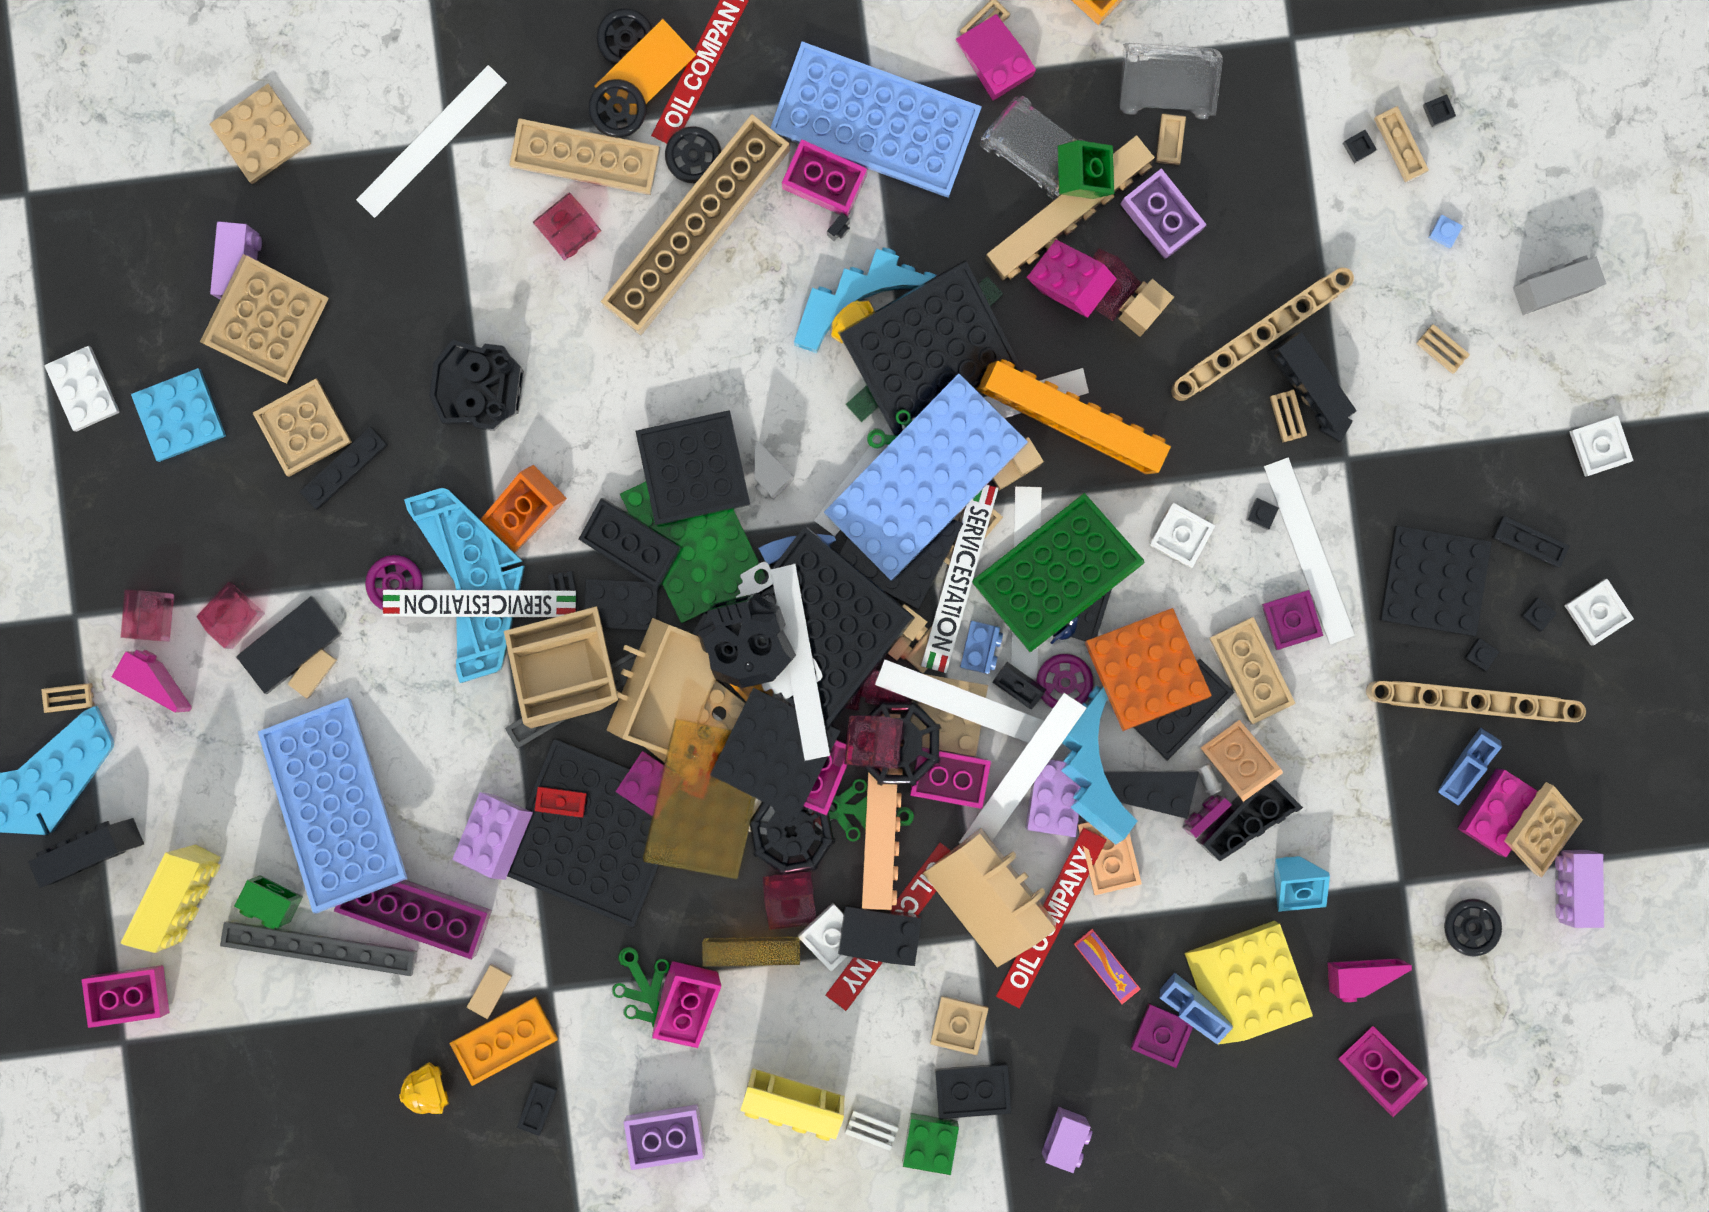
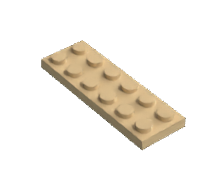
(584, 156)

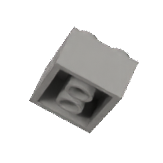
(1559, 284)

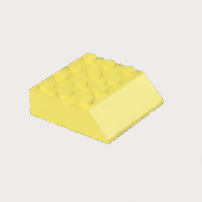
(172, 899)
(1250, 981)
(793, 1104)

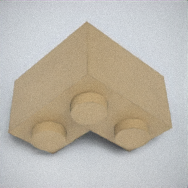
(1143, 310)
(1020, 465)
(914, 631)

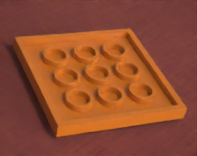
(1147, 669)

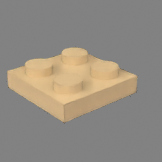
(959, 1025)

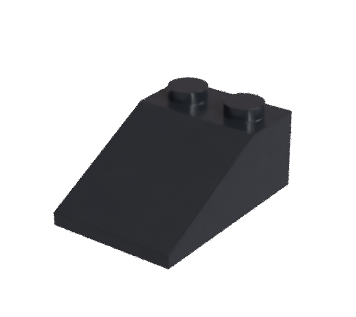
(880, 935)

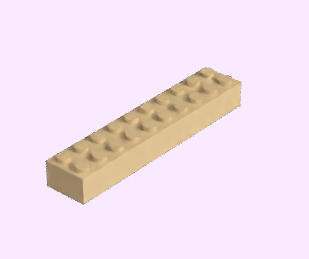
(696, 224)

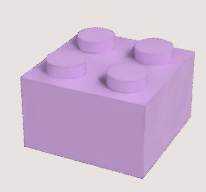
(1066, 1140)

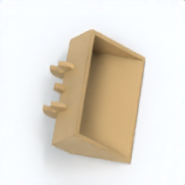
(665, 683)
(991, 898)

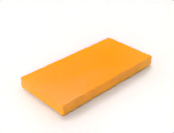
(650, 63)
(503, 1041)

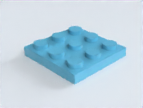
(178, 415)

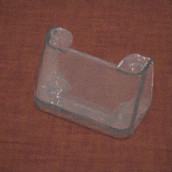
(1170, 78)
(1028, 142)

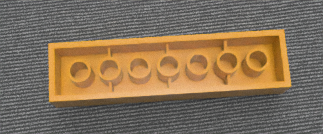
(1073, 417)

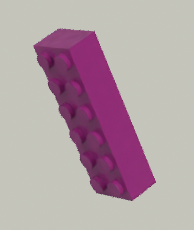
(422, 916)

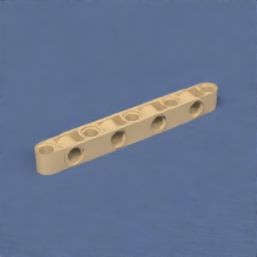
(1275, 326)
(1491, 702)

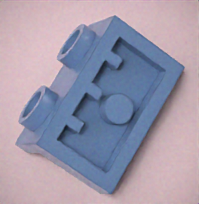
(980, 647)

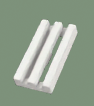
(886, 1145)

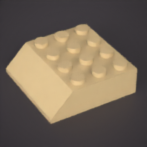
(561, 667)

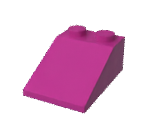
(996, 56)
(150, 677)
(828, 780)
(1360, 978)
(686, 1004)
(1383, 1071)

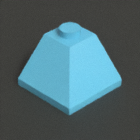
(1300, 884)

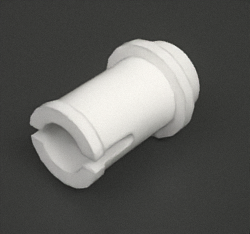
(1209, 780)

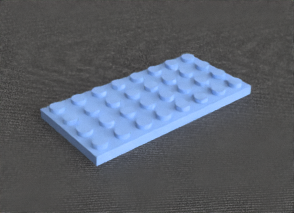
(875, 119)
(926, 477)
(332, 805)

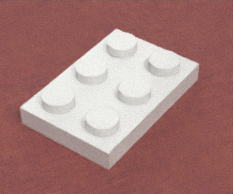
(82, 388)

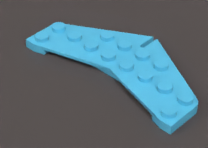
(474, 562)
(54, 776)

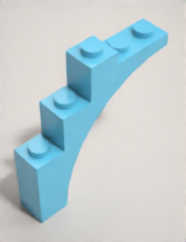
(823, 306)
(1083, 765)

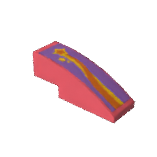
(1107, 966)

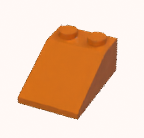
(523, 508)

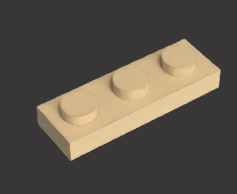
(1401, 144)

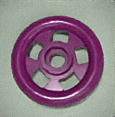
(378, 570)
(1076, 665)

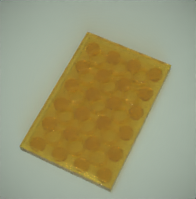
(696, 817)

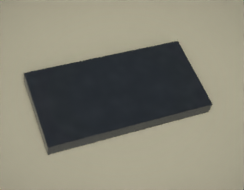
(630, 543)
(288, 645)
(1174, 729)

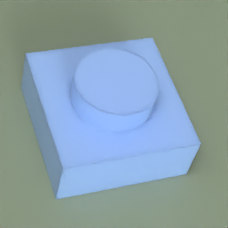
(1445, 231)

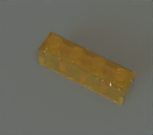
(751, 951)

